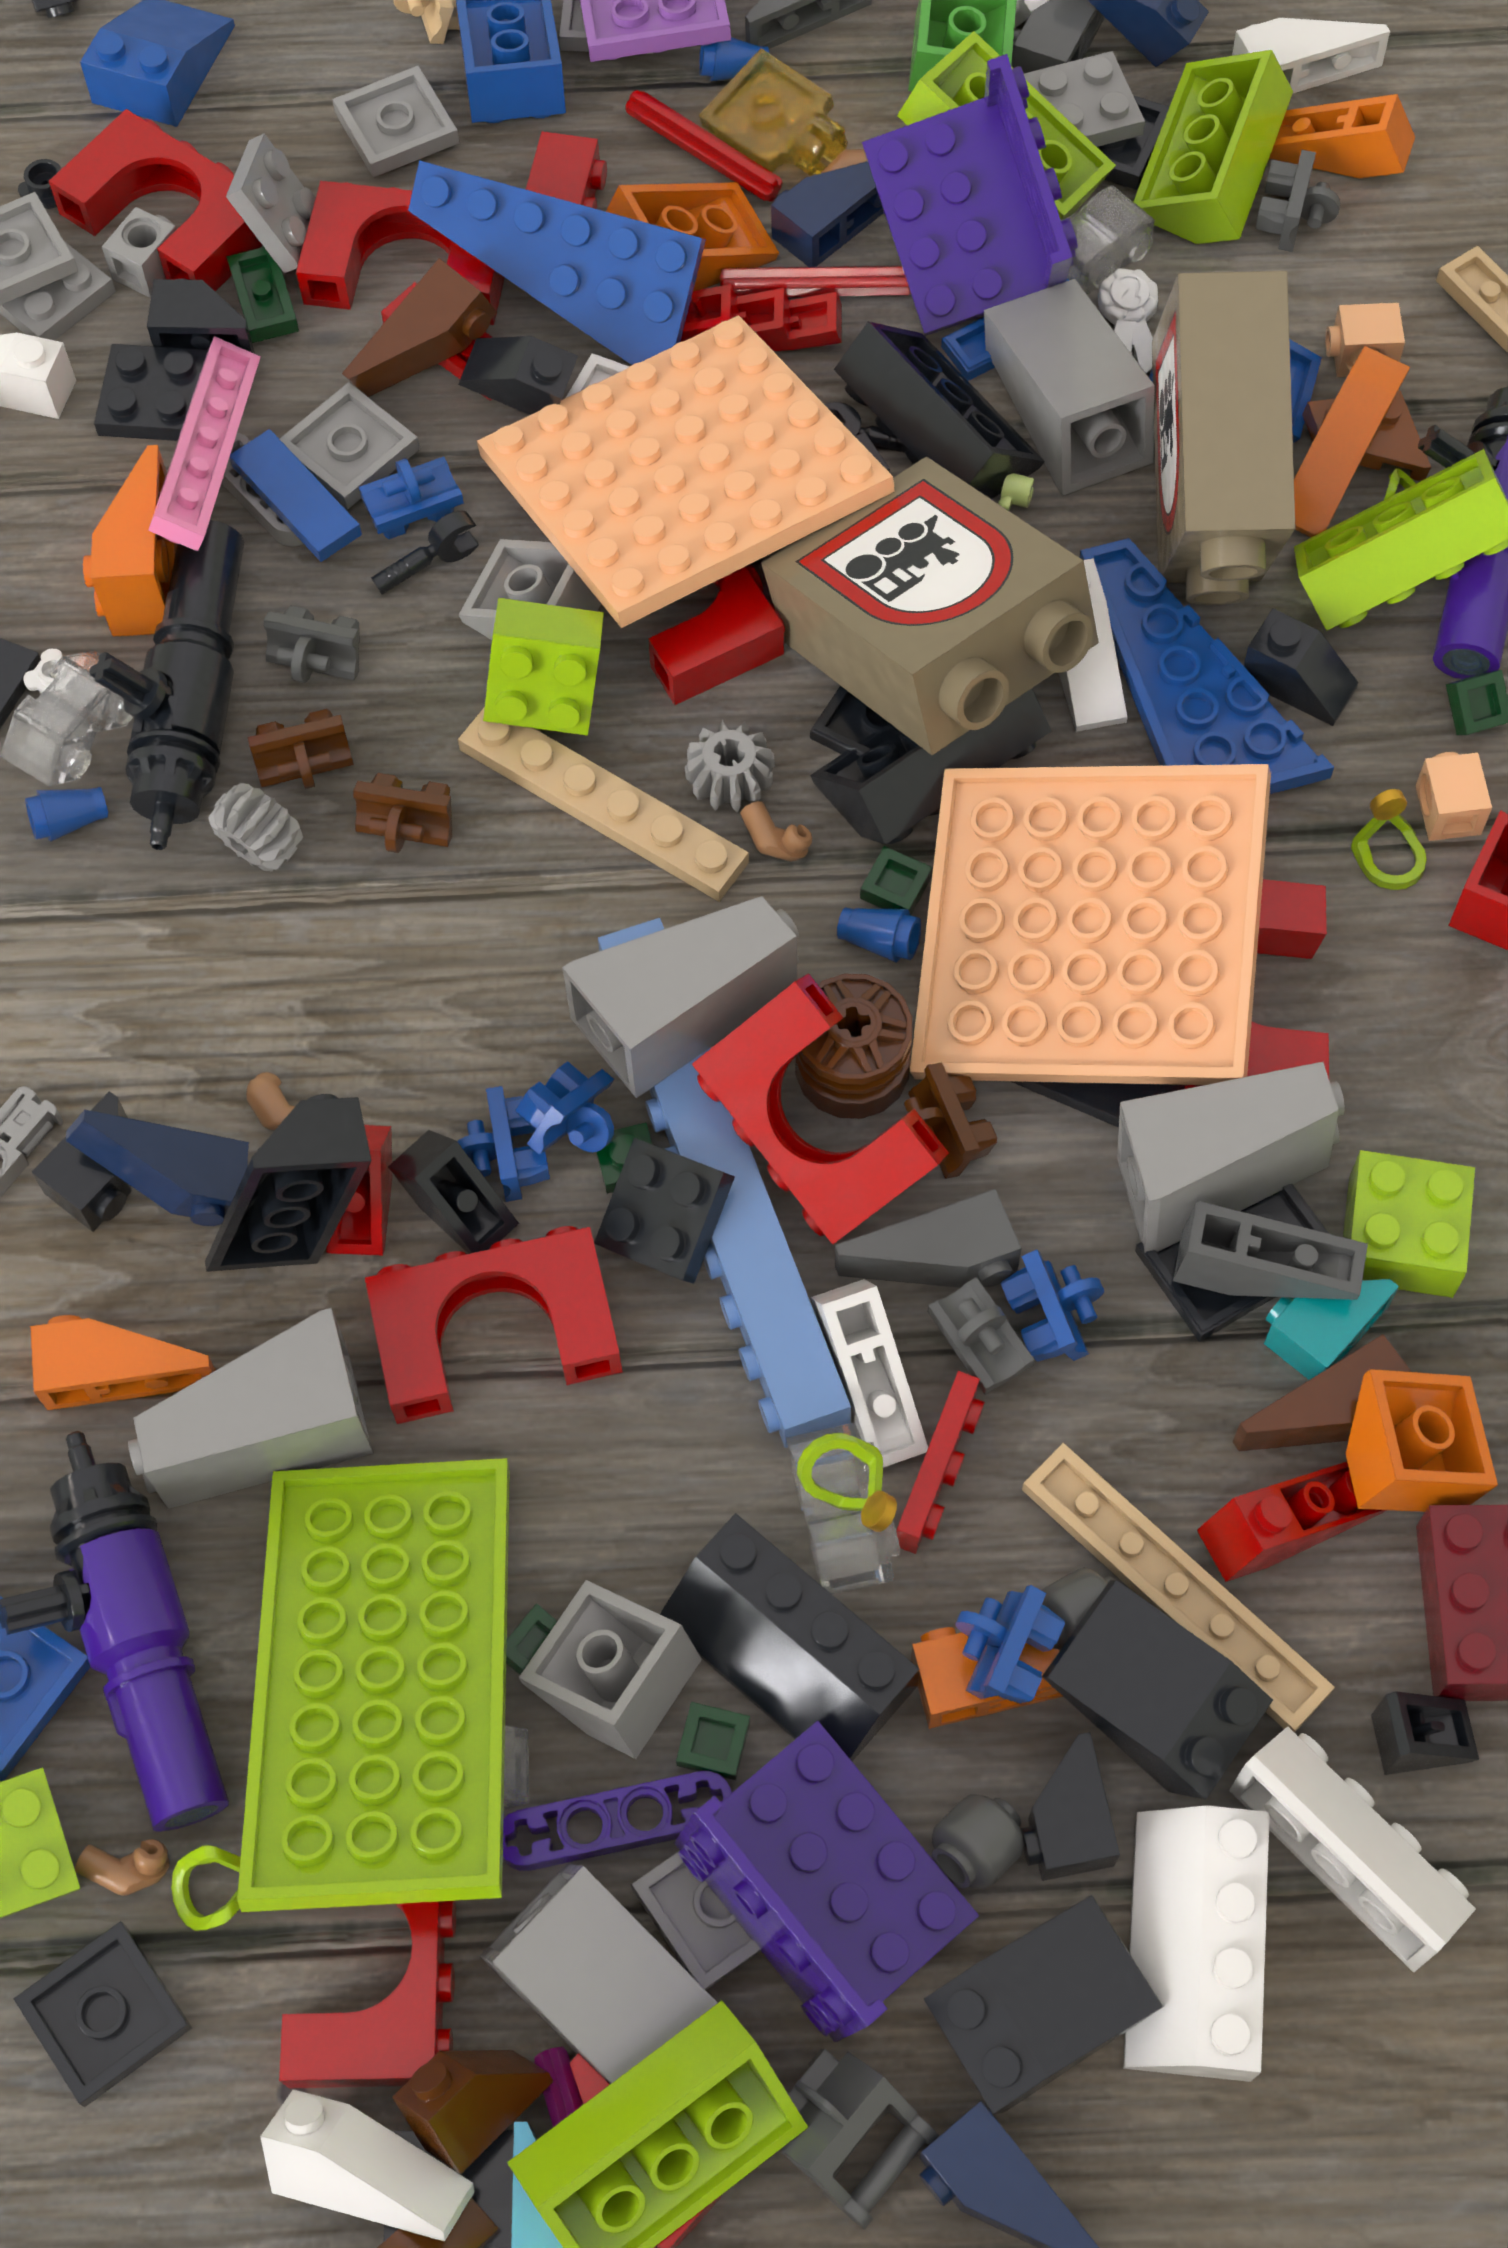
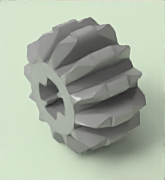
(729, 766)
(255, 827)

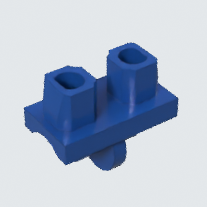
(411, 496)
(568, 1108)
(516, 1165)
(1059, 1331)
(998, 1640)

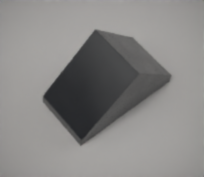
(1422, 1732)

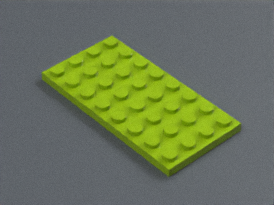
(380, 1689)

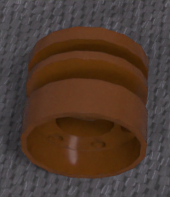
(861, 1072)

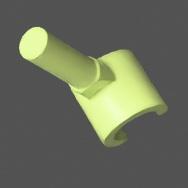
(1016, 490)

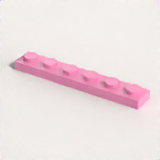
(204, 444)

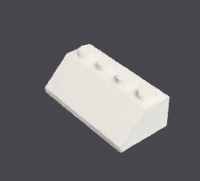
(1353, 1848)
(1200, 1940)

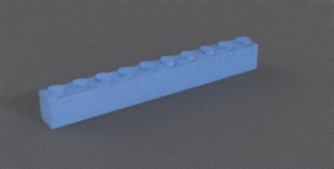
(750, 1257)

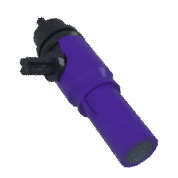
(1477, 596)
(131, 1632)

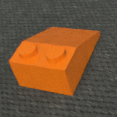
(705, 211)
(126, 560)

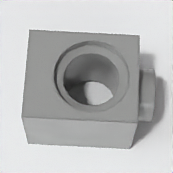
(133, 250)

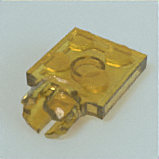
(776, 117)

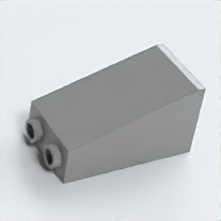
(1073, 385)
(680, 988)
(1224, 1145)
(262, 1413)
(595, 1974)

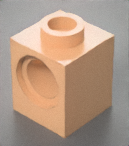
(1364, 325)
(1453, 796)

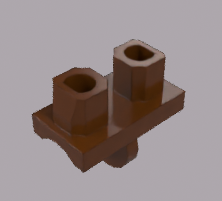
(300, 749)
(403, 813)
(941, 1104)

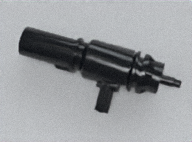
(183, 687)

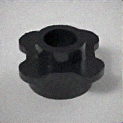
(37, 180)

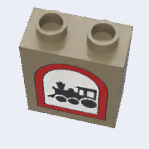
(1223, 432)
(933, 605)

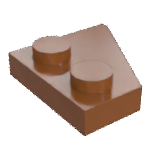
(1393, 443)

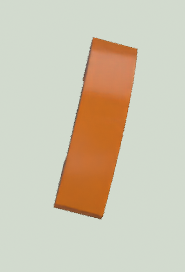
(1344, 438)

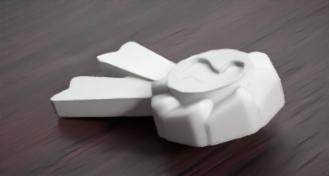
(1128, 302)

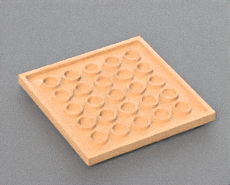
(683, 469)
(1094, 924)

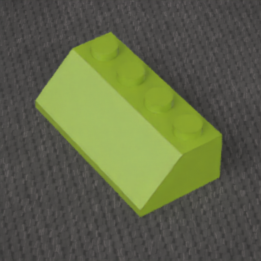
(962, 79)
(1215, 146)
(1404, 542)
(660, 2139)

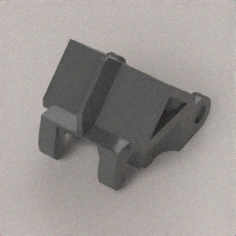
(840, 2109)

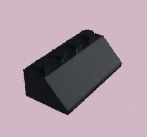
(933, 408)
(903, 783)
(295, 1188)
(788, 1640)

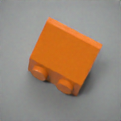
(1418, 1442)

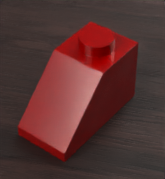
(366, 1217)

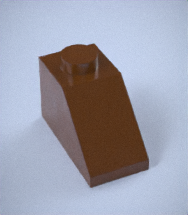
(468, 2100)

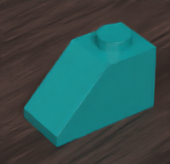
(1321, 1332)

